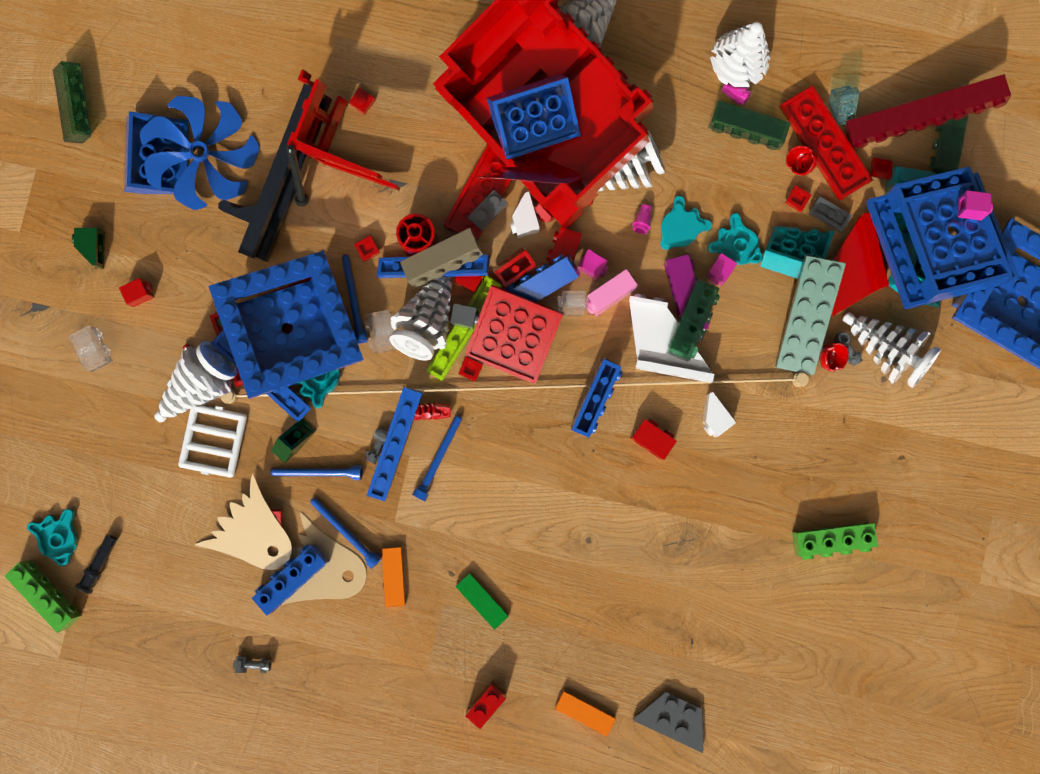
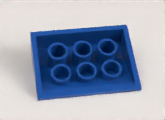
(534, 116)
(136, 154)

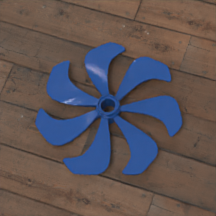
(184, 188)

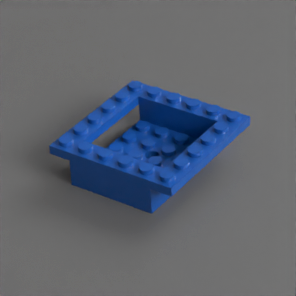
(951, 263)
(995, 310)
(321, 328)

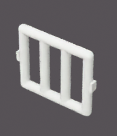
(232, 454)

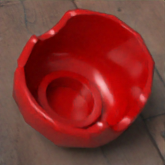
(801, 160)
(834, 356)

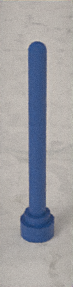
(360, 333)
(354, 472)
(421, 491)
(370, 557)

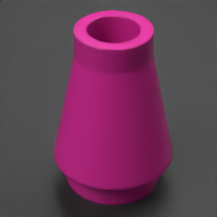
(738, 94)
(643, 220)

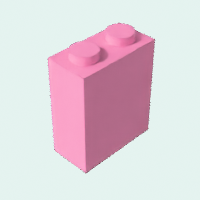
(610, 293)

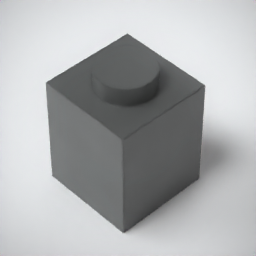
(464, 316)

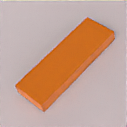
(393, 577)
(585, 713)

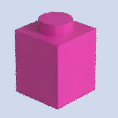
(974, 205)
(593, 265)
(721, 270)

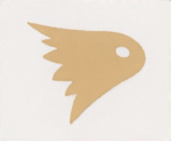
(251, 533)
(329, 581)

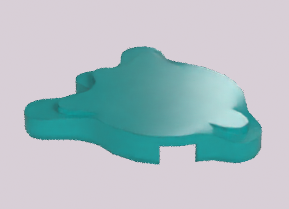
(681, 226)
(737, 243)
(319, 387)
(56, 538)

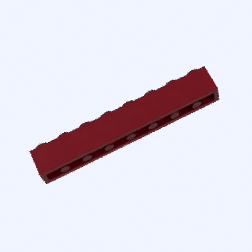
(928, 111)

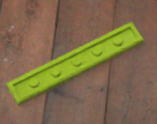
(459, 336)

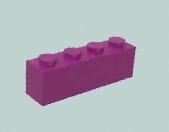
(681, 281)

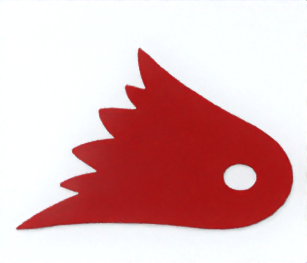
(538, 171)

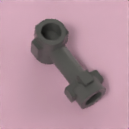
(844, 338)
(380, 434)
(241, 664)

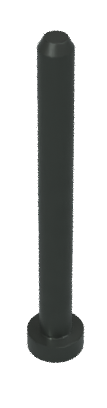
(301, 198)

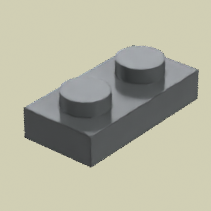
(487, 210)
(830, 214)

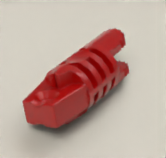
(432, 411)

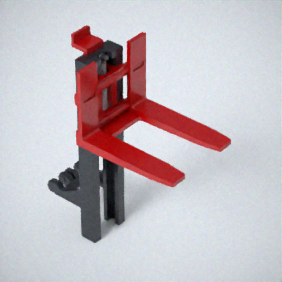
(279, 188)

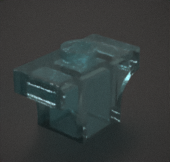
(844, 103)

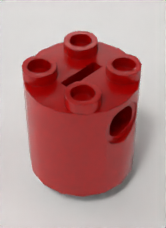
(415, 234)

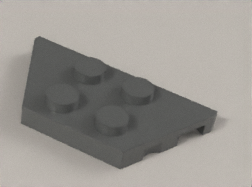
(674, 719)

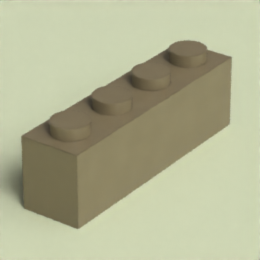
(441, 258)

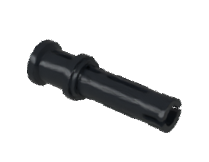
(93, 572)

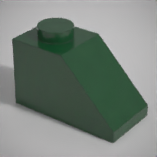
(90, 245)
(292, 440)

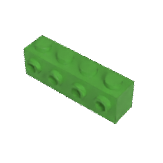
(835, 539)
(43, 595)

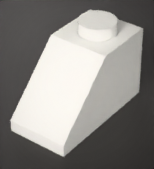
(524, 218)
(716, 417)

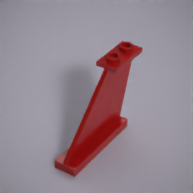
(864, 265)

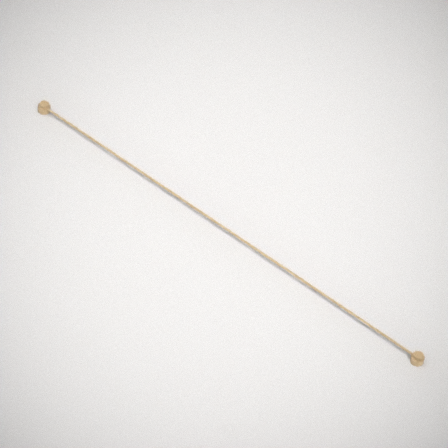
(798, 379)

